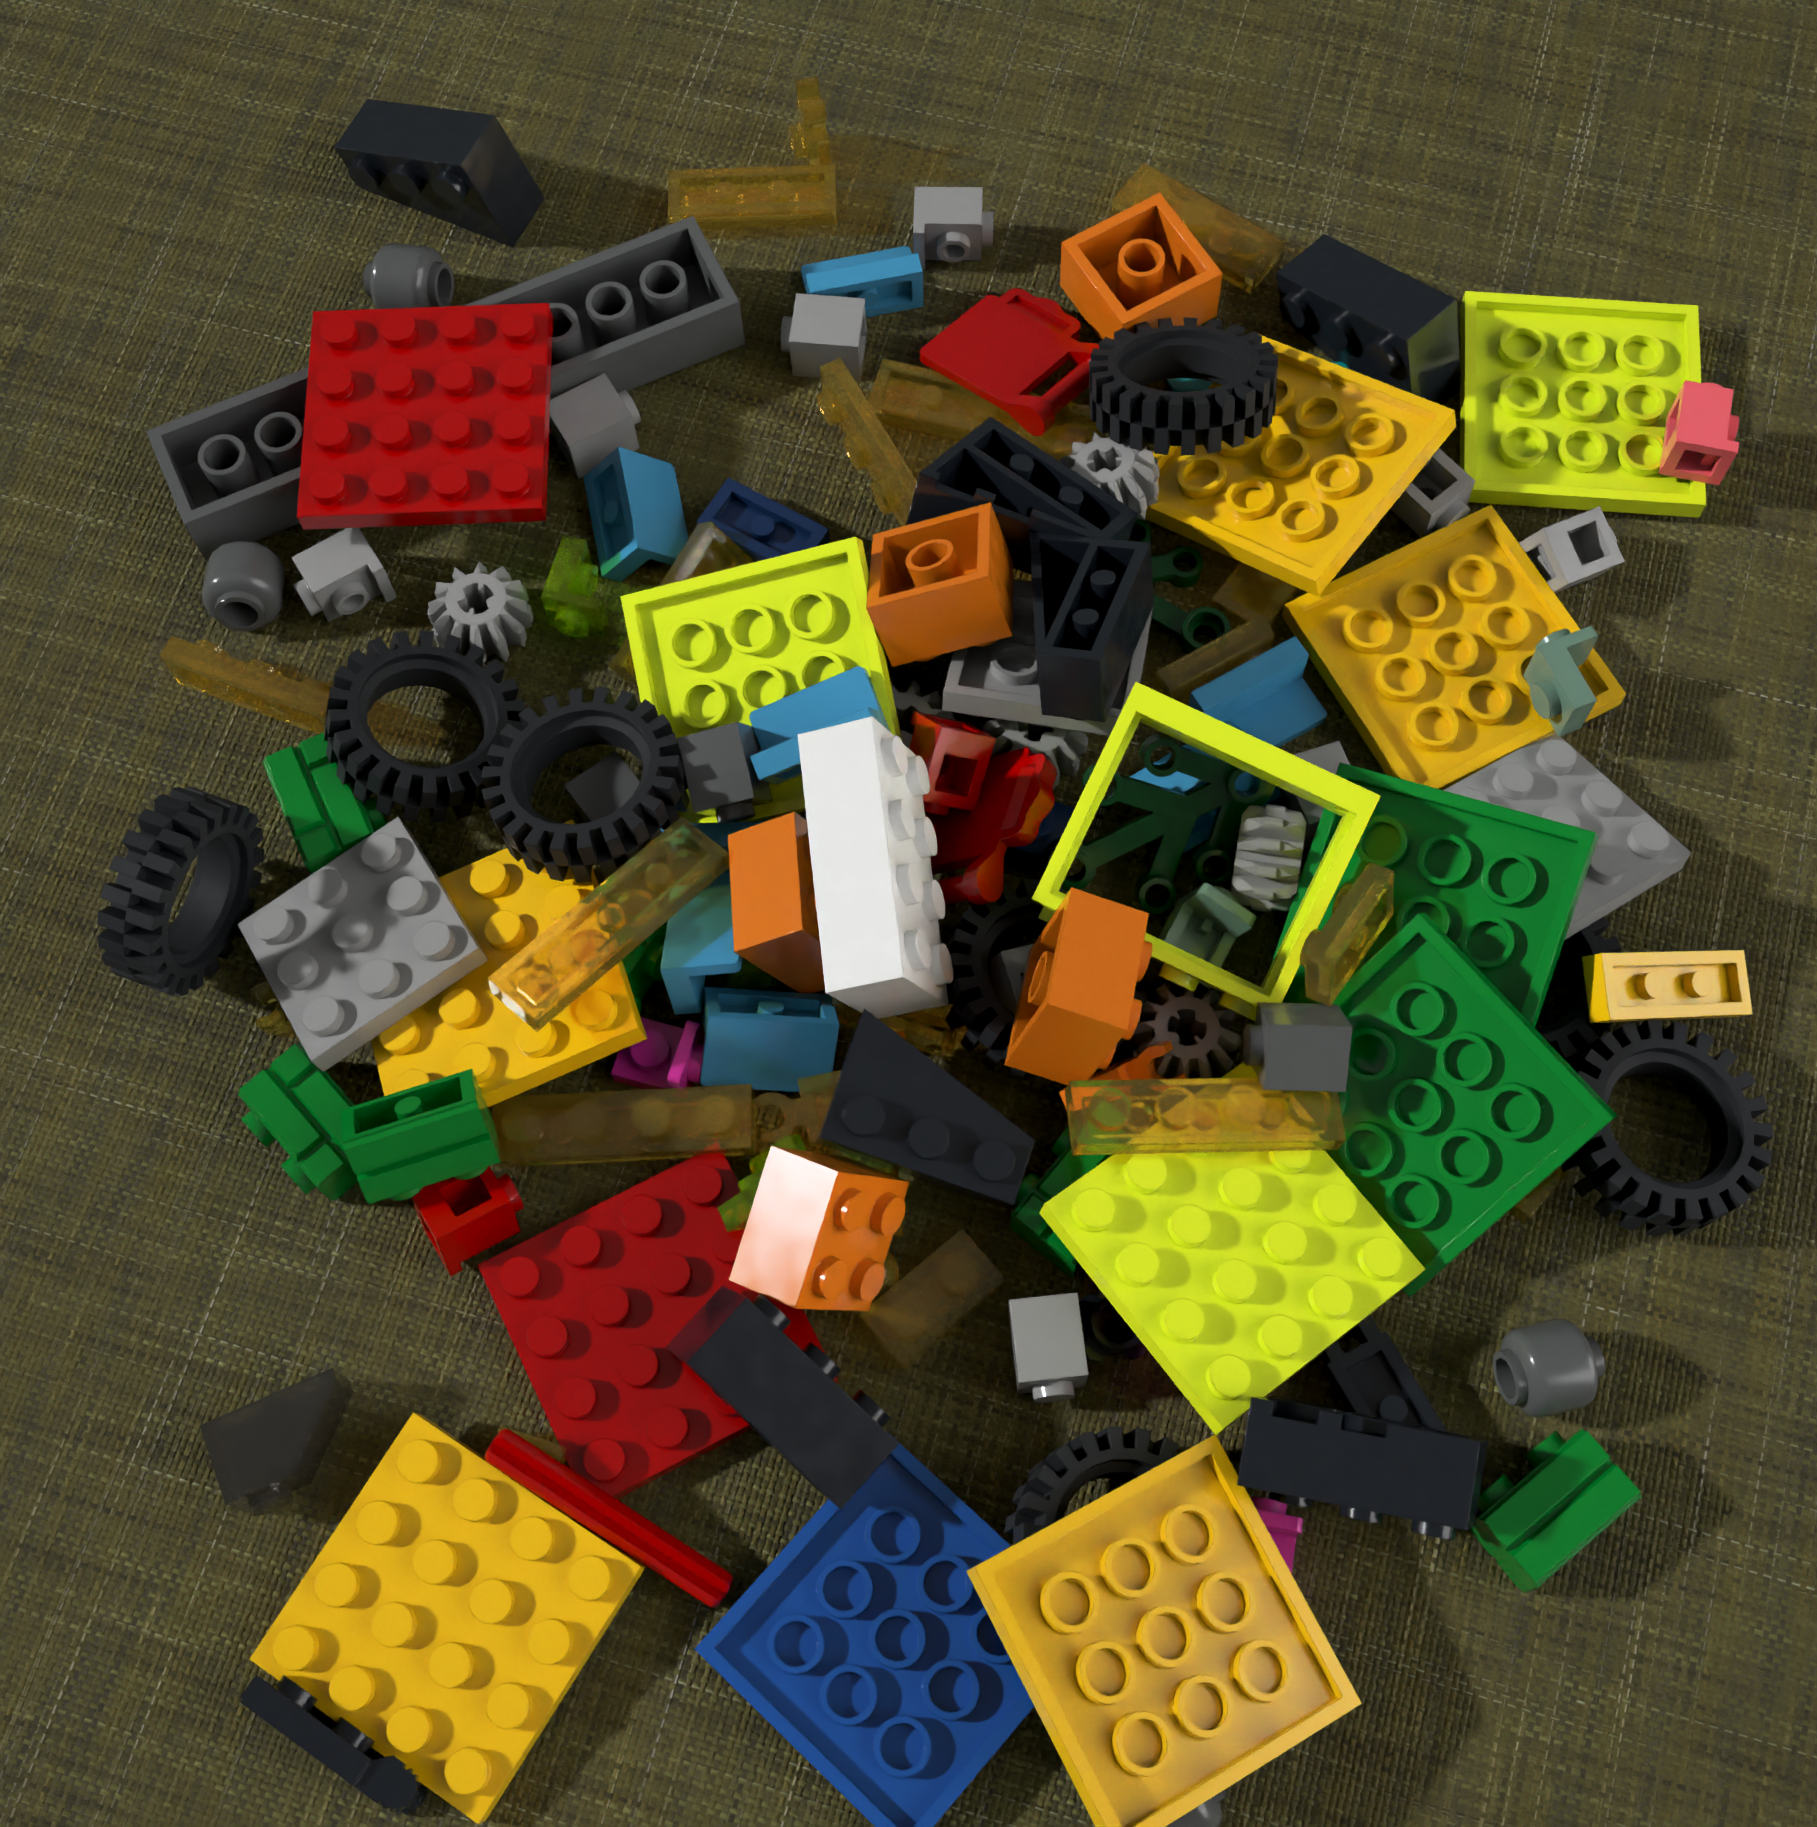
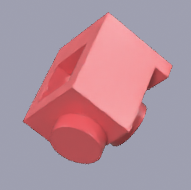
(1700, 434)

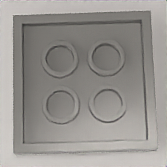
(1004, 679)
(1563, 786)
(361, 944)

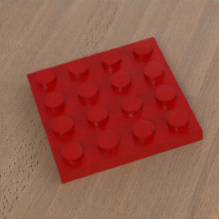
(427, 416)
(602, 1303)

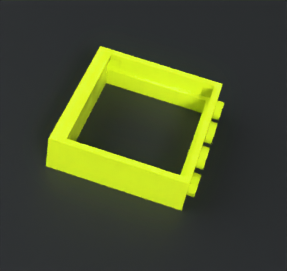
(1259, 759)

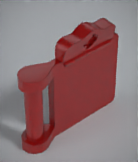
(1010, 348)
(1007, 814)

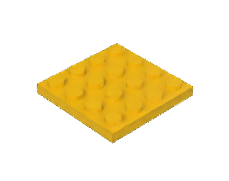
(1311, 480)
(1437, 648)
(473, 1028)
(448, 1615)
(1163, 1641)

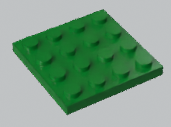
(1479, 870)
(1450, 1097)

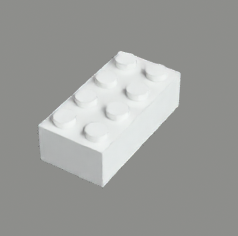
(874, 870)

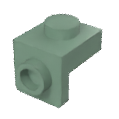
(1556, 682)
(1206, 925)

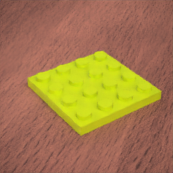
(1574, 401)
(752, 636)
(1231, 1262)

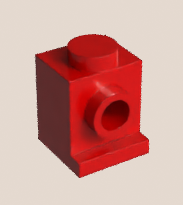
(954, 758)
(468, 1215)

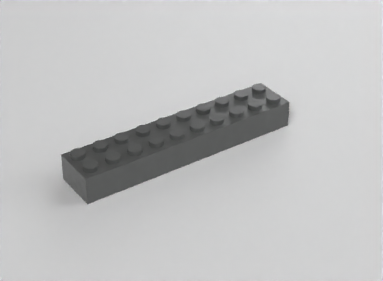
(615, 313)

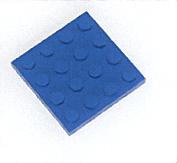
(879, 1647)

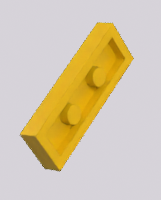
(1666, 985)

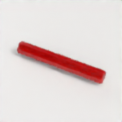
(609, 1518)

